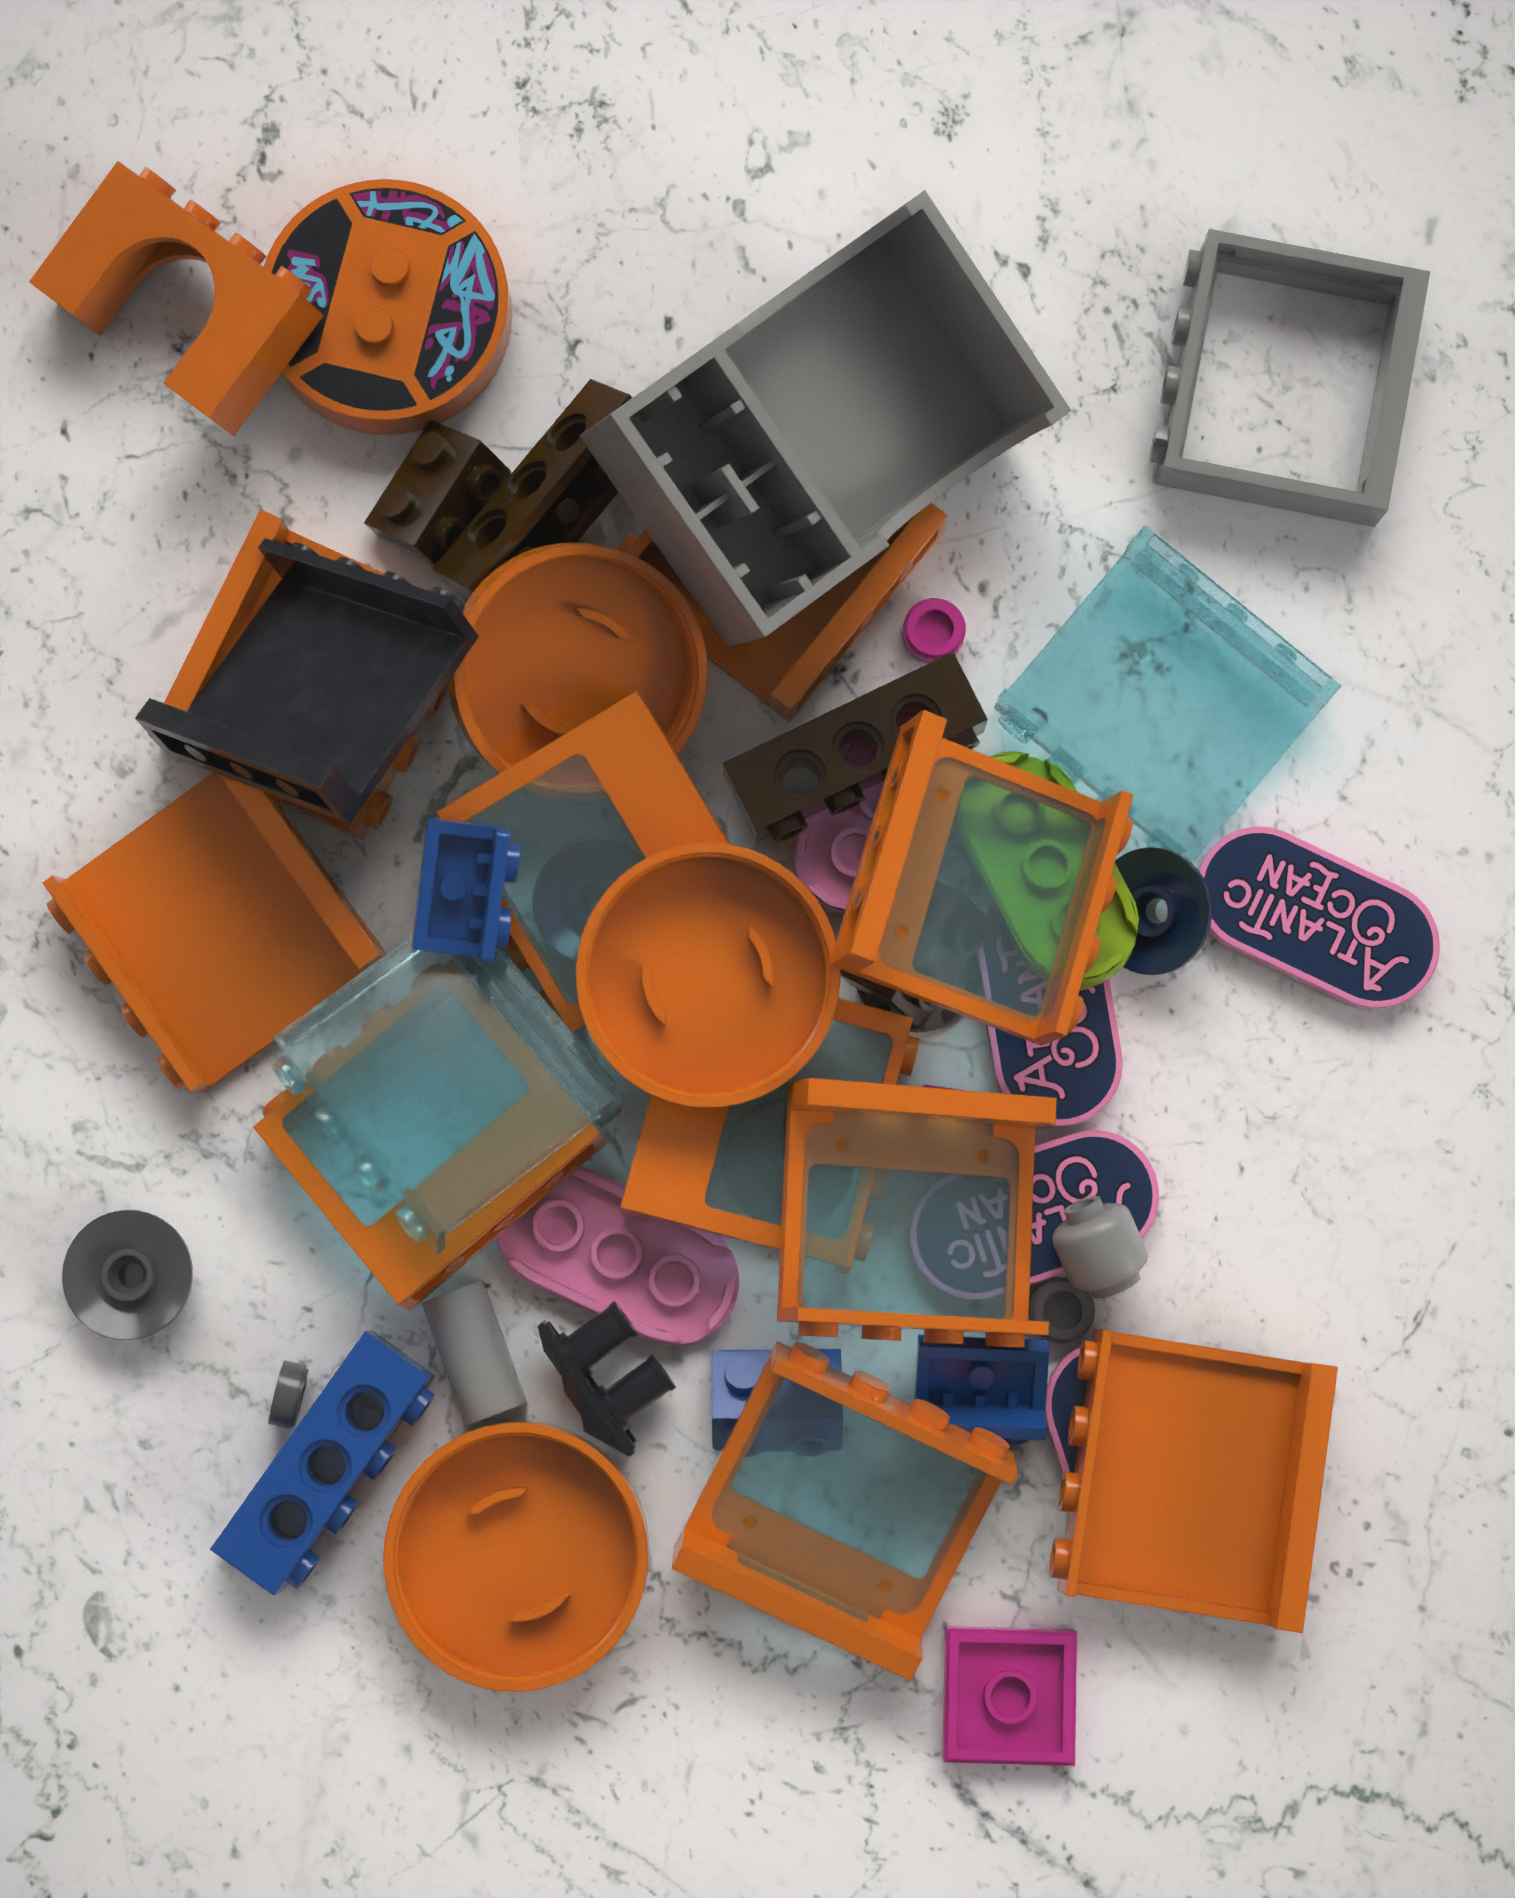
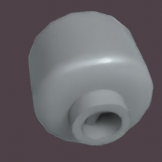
(1100, 1247)

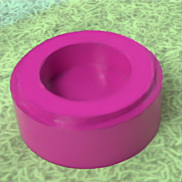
(933, 630)

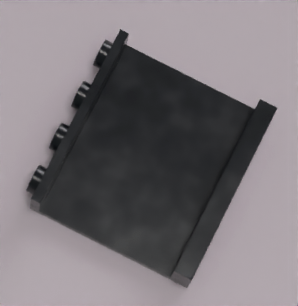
(320, 683)

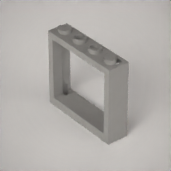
(1317, 271)

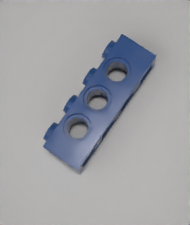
(252, 1536)

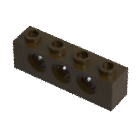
(543, 501)
(815, 745)

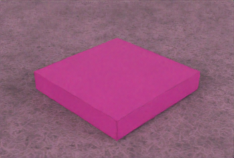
(1009, 1695)

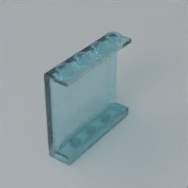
(1166, 696)
(443, 1081)

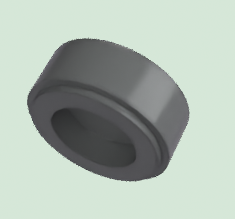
(1065, 1308)
(288, 1394)

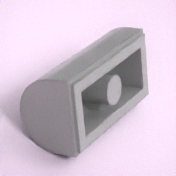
(474, 1352)

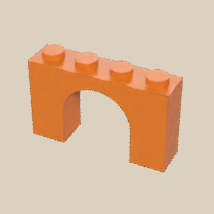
(255, 315)

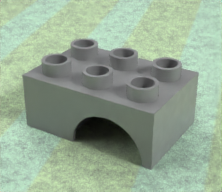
(825, 422)

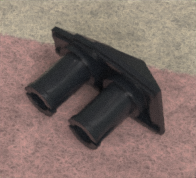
(603, 1410)

